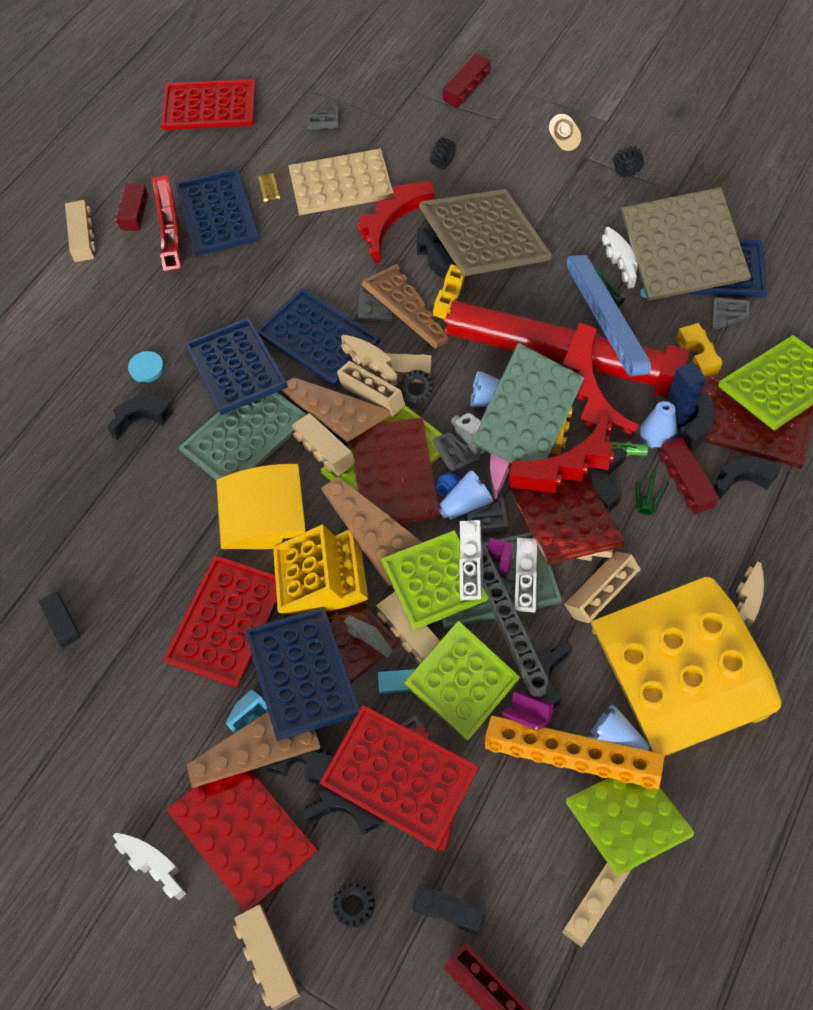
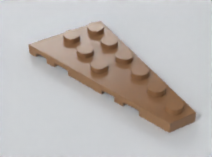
(403, 300)
(337, 411)
(369, 525)
(247, 750)

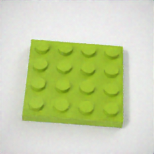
(429, 580)
(461, 680)
(628, 822)

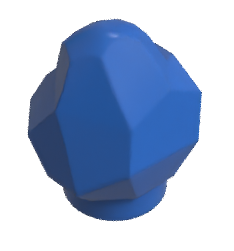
(447, 482)

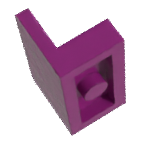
(501, 552)
(529, 710)

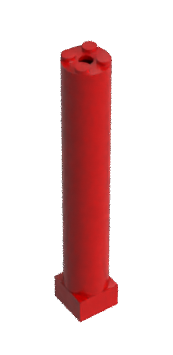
(553, 342)

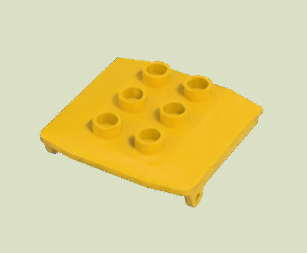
(687, 666)

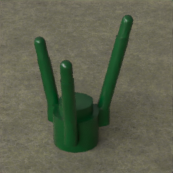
(615, 294)
(646, 504)

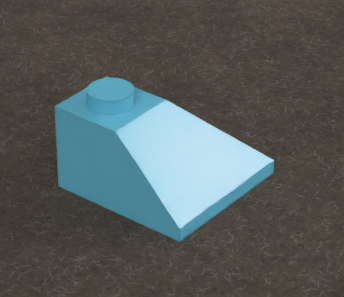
(246, 711)

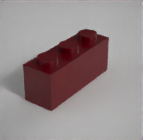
(132, 206)

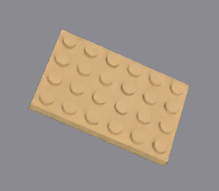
(340, 181)

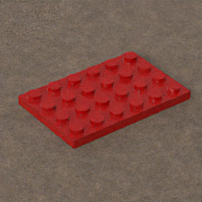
(208, 104)
(213, 629)
(399, 776)
(243, 835)

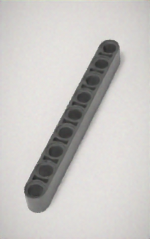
(510, 621)

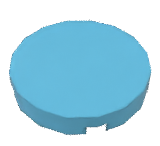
(146, 367)

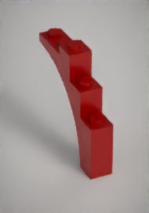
(403, 200)
(168, 219)
(580, 360)
(572, 465)

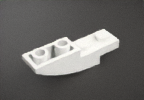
(621, 253)
(471, 560)
(525, 575)
(145, 857)

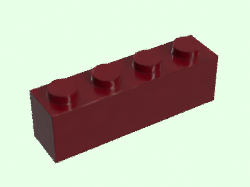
(466, 80)
(688, 476)
(482, 982)

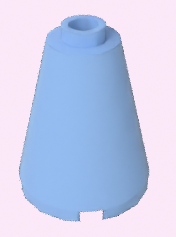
(483, 390)
(659, 425)
(465, 497)
(618, 730)

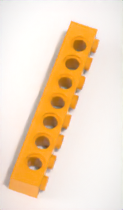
(584, 748)

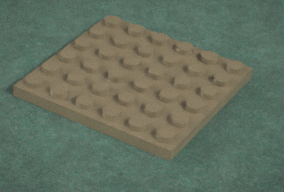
(485, 232)
(685, 244)

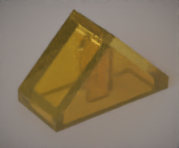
(268, 186)

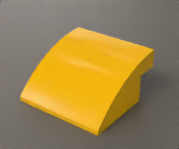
(260, 507)
(319, 572)

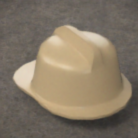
(565, 132)

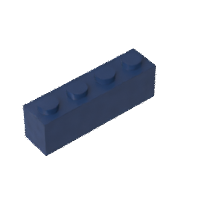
(686, 392)

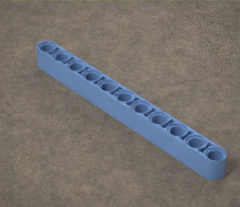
(608, 316)

